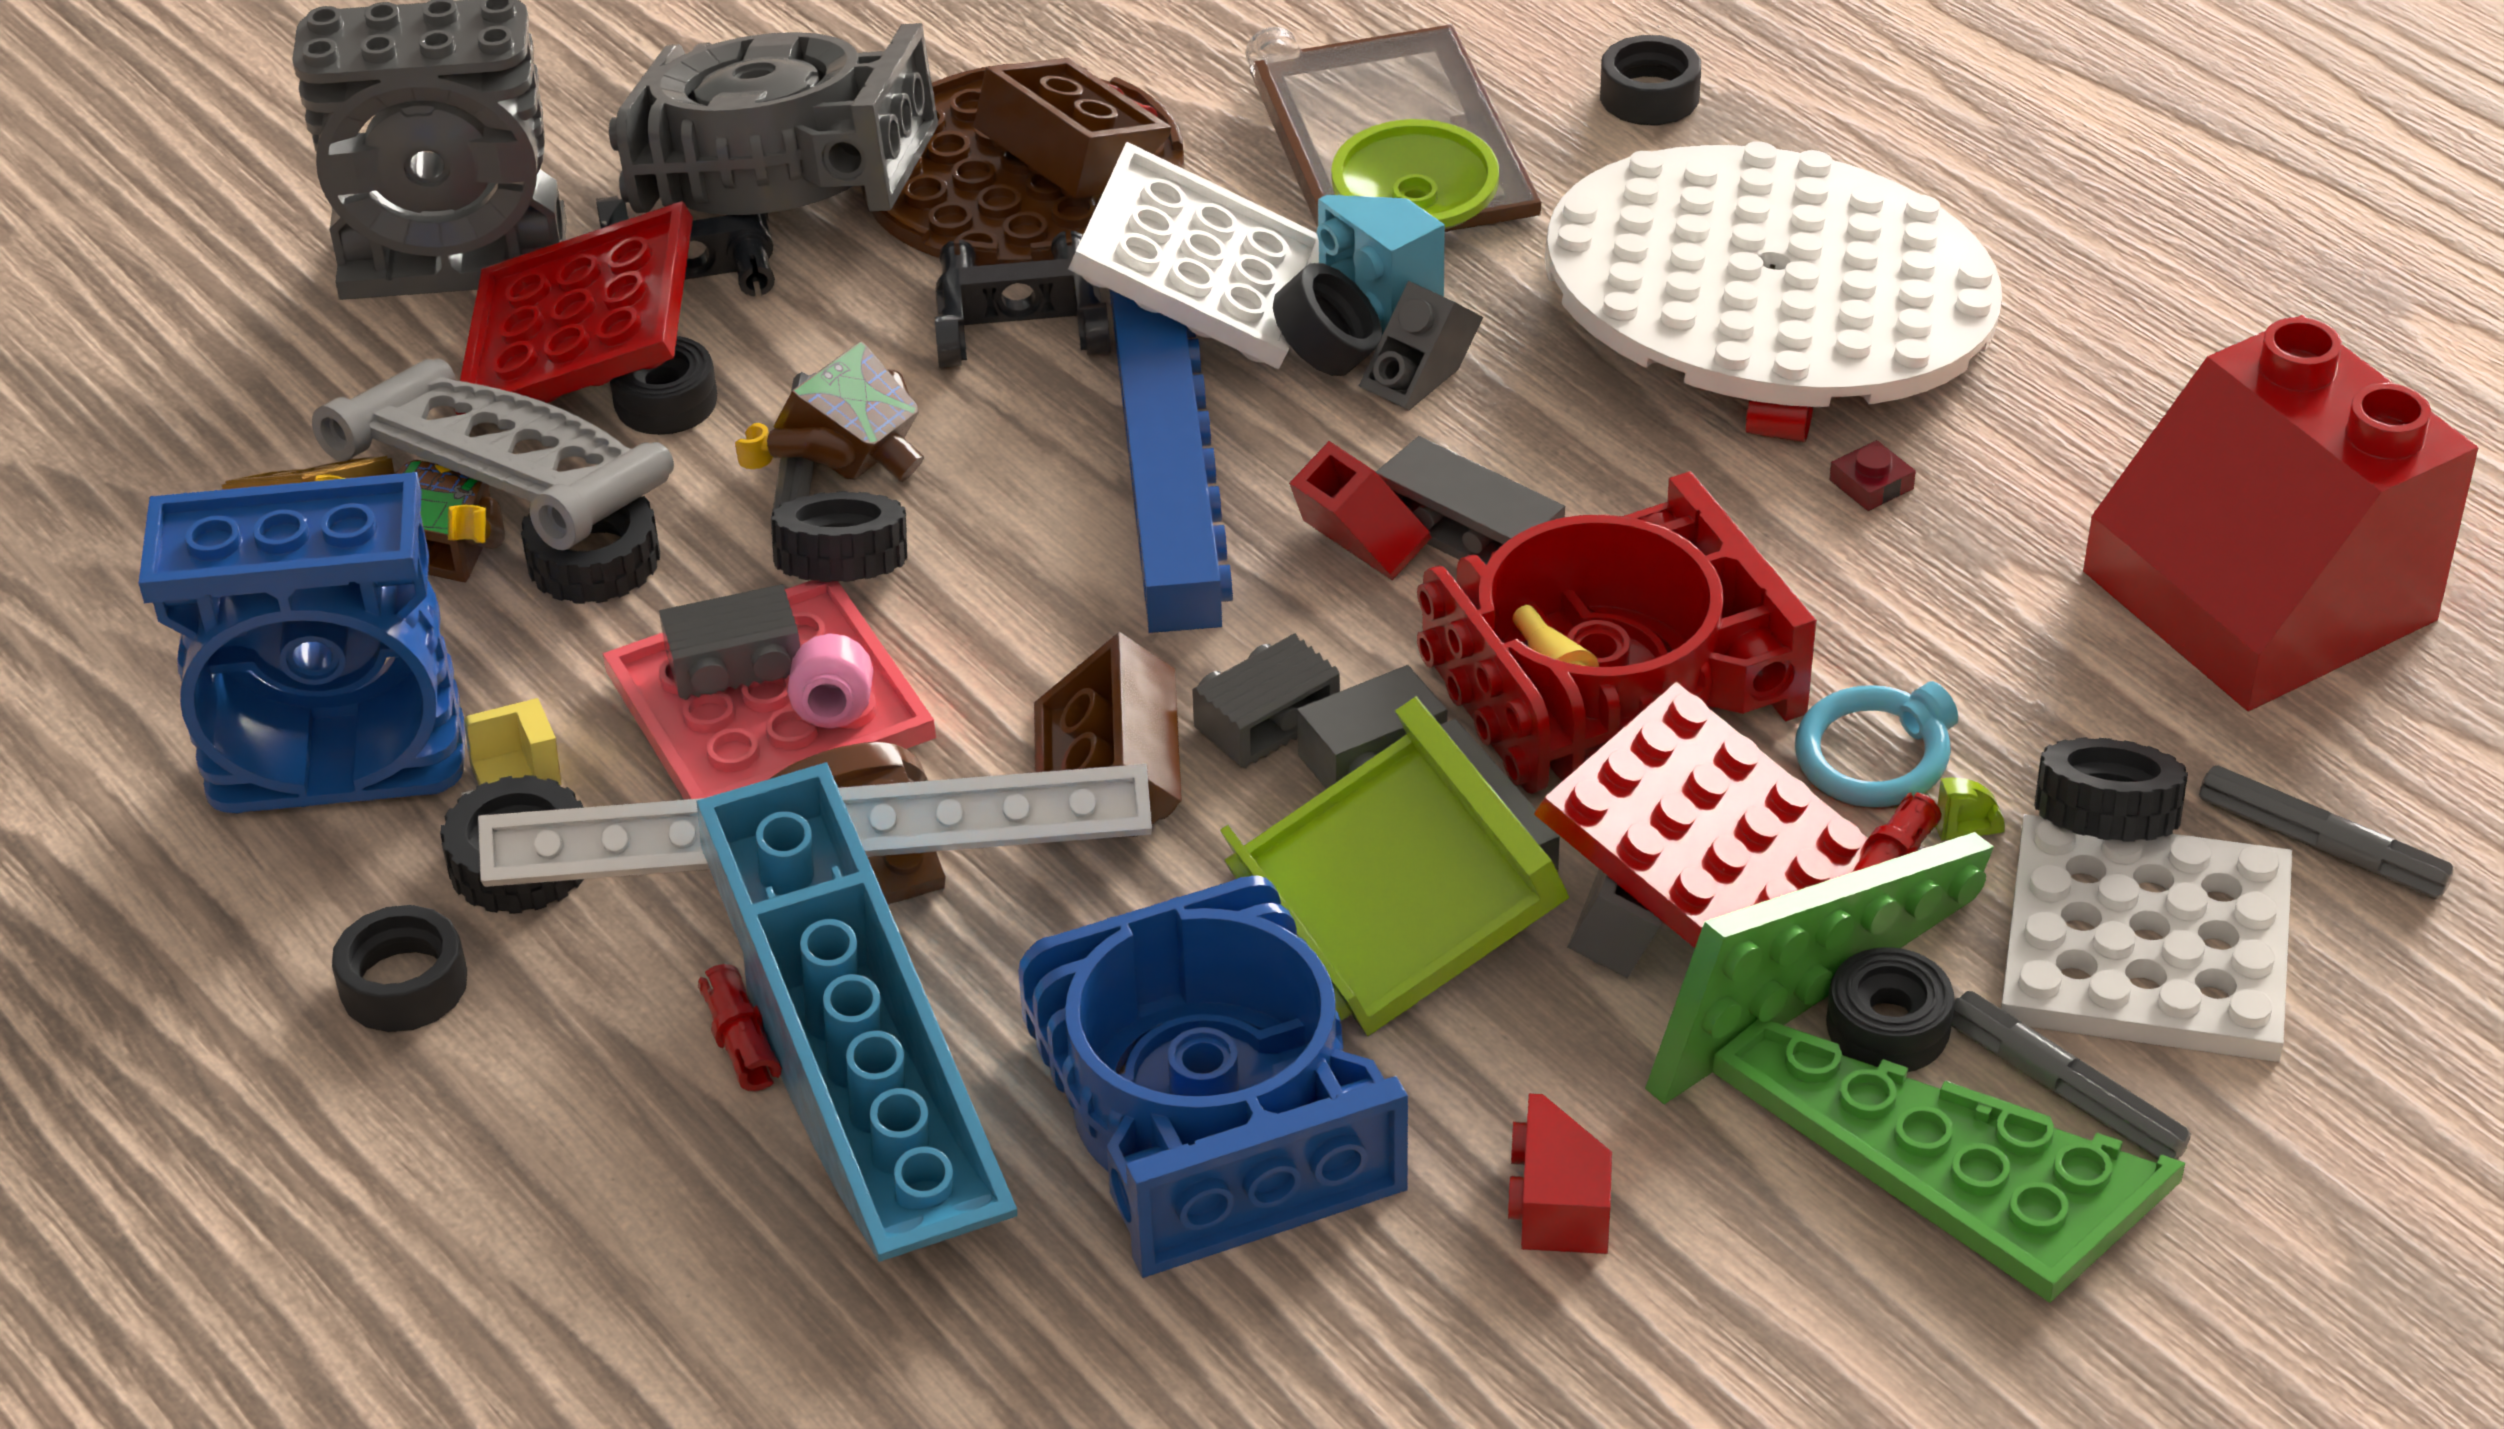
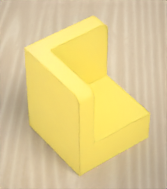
(512, 743)

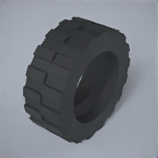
(839, 536)
(598, 572)
(2111, 789)
(462, 849)

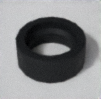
(1650, 102)
(1327, 319)
(407, 1003)

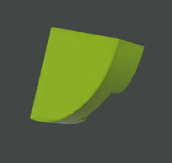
(1967, 809)

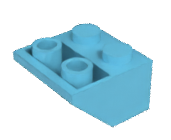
(1381, 246)

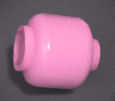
(830, 681)

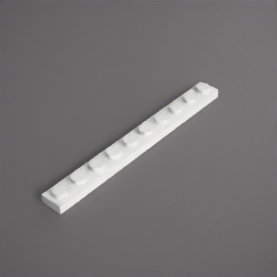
(885, 816)

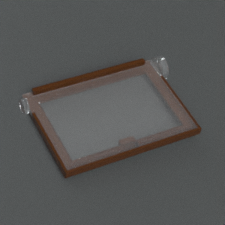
(1338, 89)

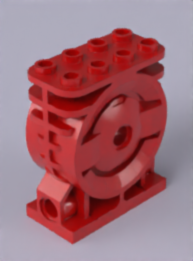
(1647, 594)

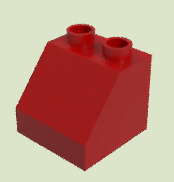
(2285, 514)

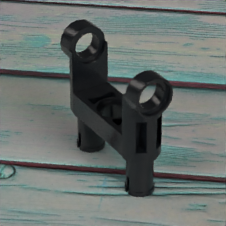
(732, 243)
(974, 296)

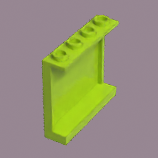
(1403, 872)

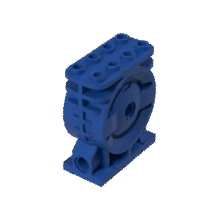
(286, 638)
(1234, 1077)

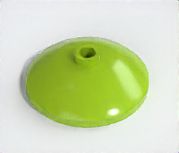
(1421, 160)

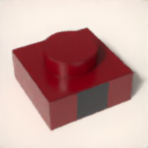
(1872, 475)

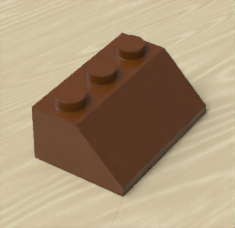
(1063, 122)
(1111, 714)

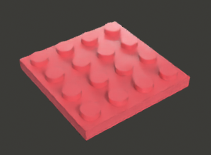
(753, 730)

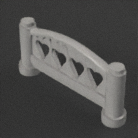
(561, 502)

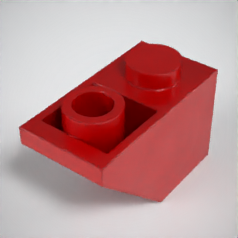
(1358, 510)
(1564, 1183)

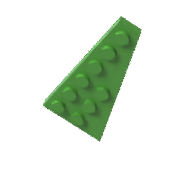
(1785, 951)

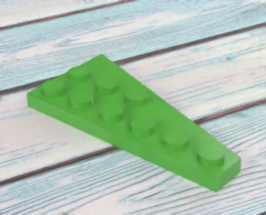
(1960, 1158)

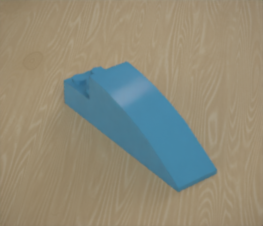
(849, 1015)

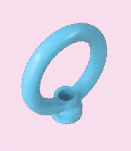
(1923, 714)

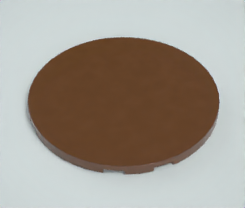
(986, 194)

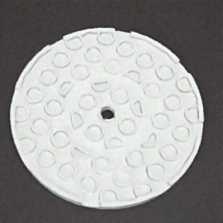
(1866, 290)

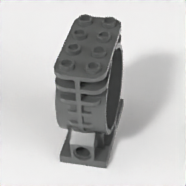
(438, 82)
(775, 123)

